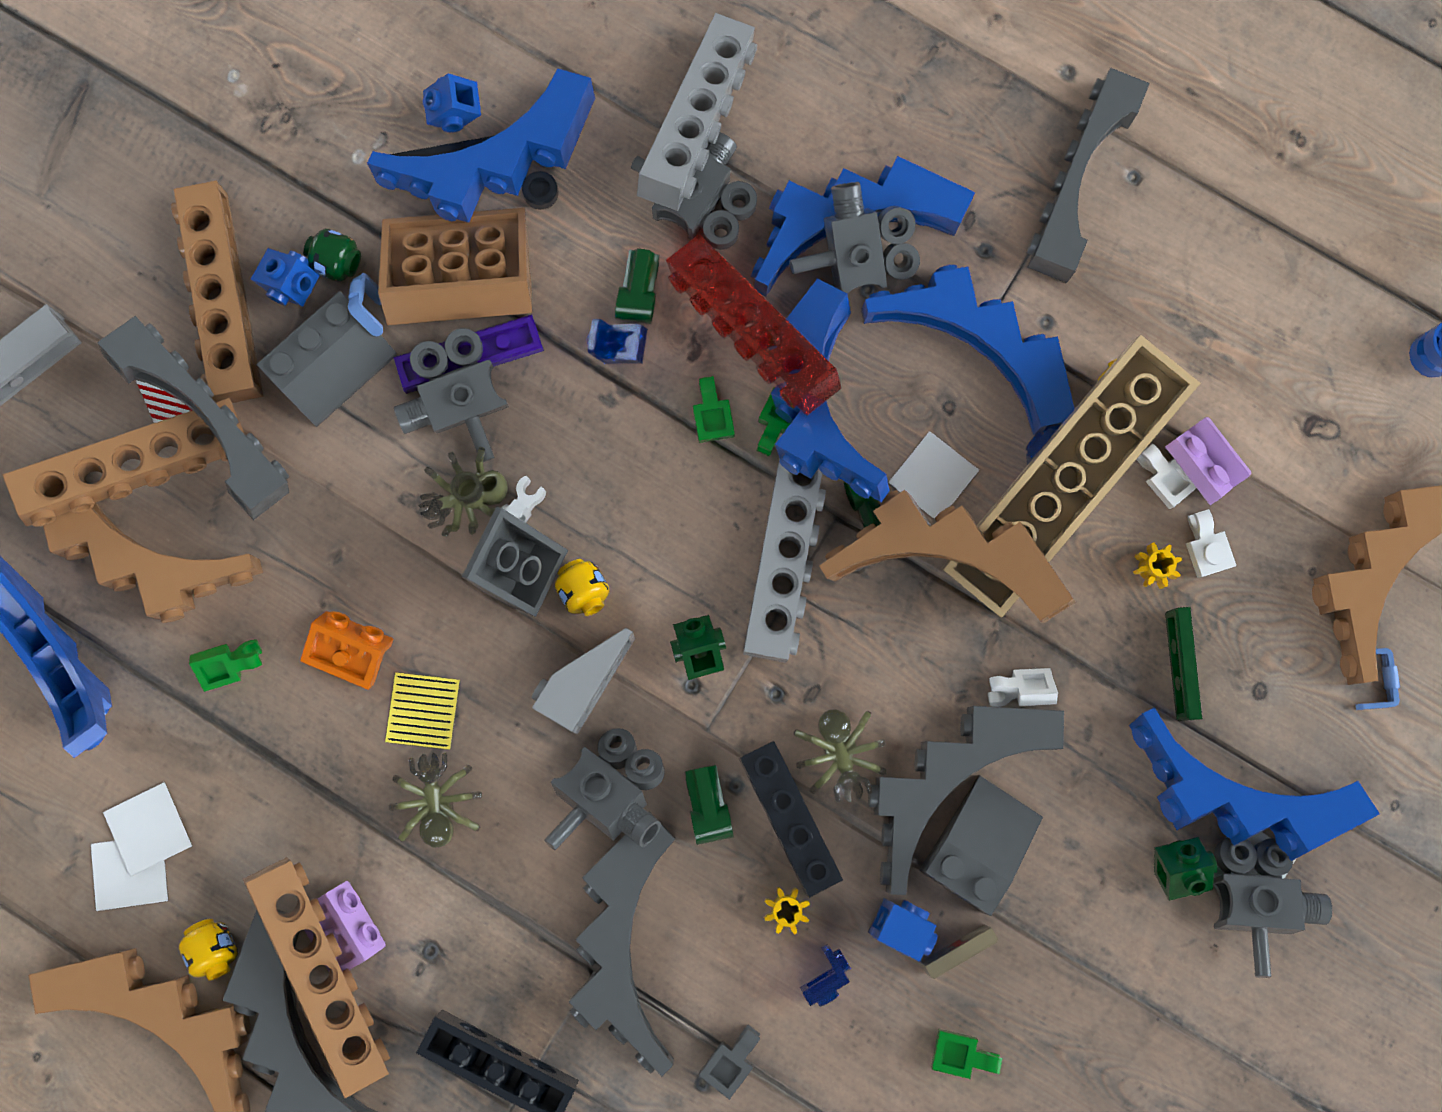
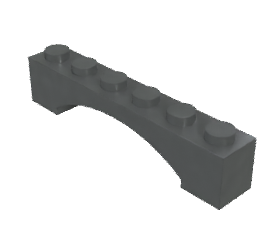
(1060, 244)
(139, 355)

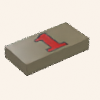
(959, 951)

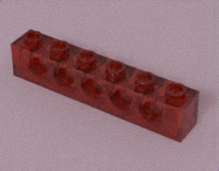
(701, 262)

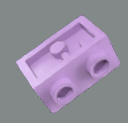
(1208, 460)
(350, 926)

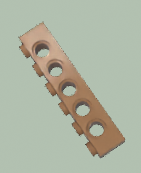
(192, 207)
(29, 484)
(350, 1070)

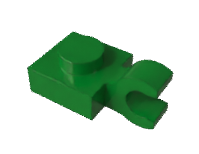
(712, 417)
(774, 424)
(221, 666)
(958, 1055)

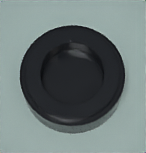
(540, 190)

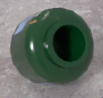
(332, 255)

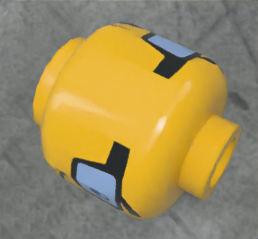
(581, 587)
(208, 949)

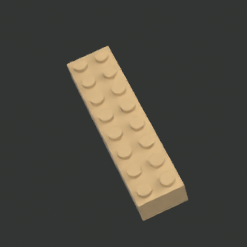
(1083, 459)

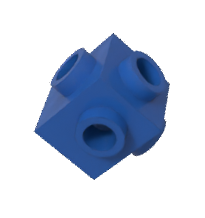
(451, 103)
(285, 277)

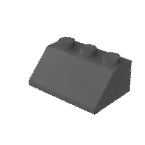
(326, 360)

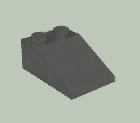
(514, 563)
(982, 846)

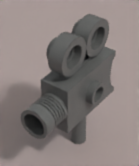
(709, 189)
(856, 243)
(453, 396)
(605, 795)
(1263, 901)

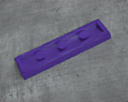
(500, 345)

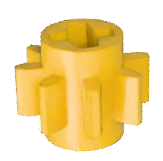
(1161, 556)
(796, 914)

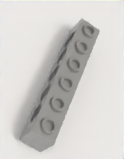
(696, 113)
(761, 640)

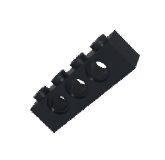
(790, 819)
(496, 1065)

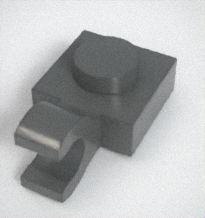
(728, 1065)

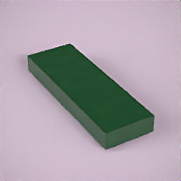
(1183, 664)

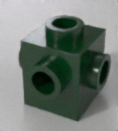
(698, 646)
(1184, 868)

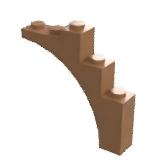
(956, 537)
(1377, 558)
(119, 562)
(165, 1008)

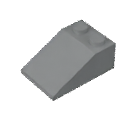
(579, 685)

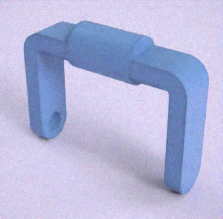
(359, 286)
(1390, 681)

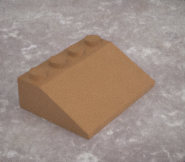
(455, 267)

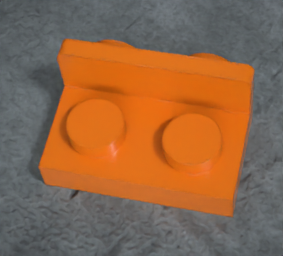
(345, 648)

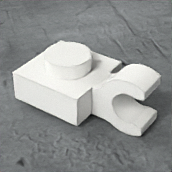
(1168, 478)
(525, 503)
(1209, 550)
(1026, 685)

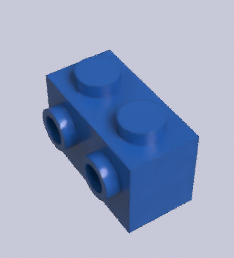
(904, 929)

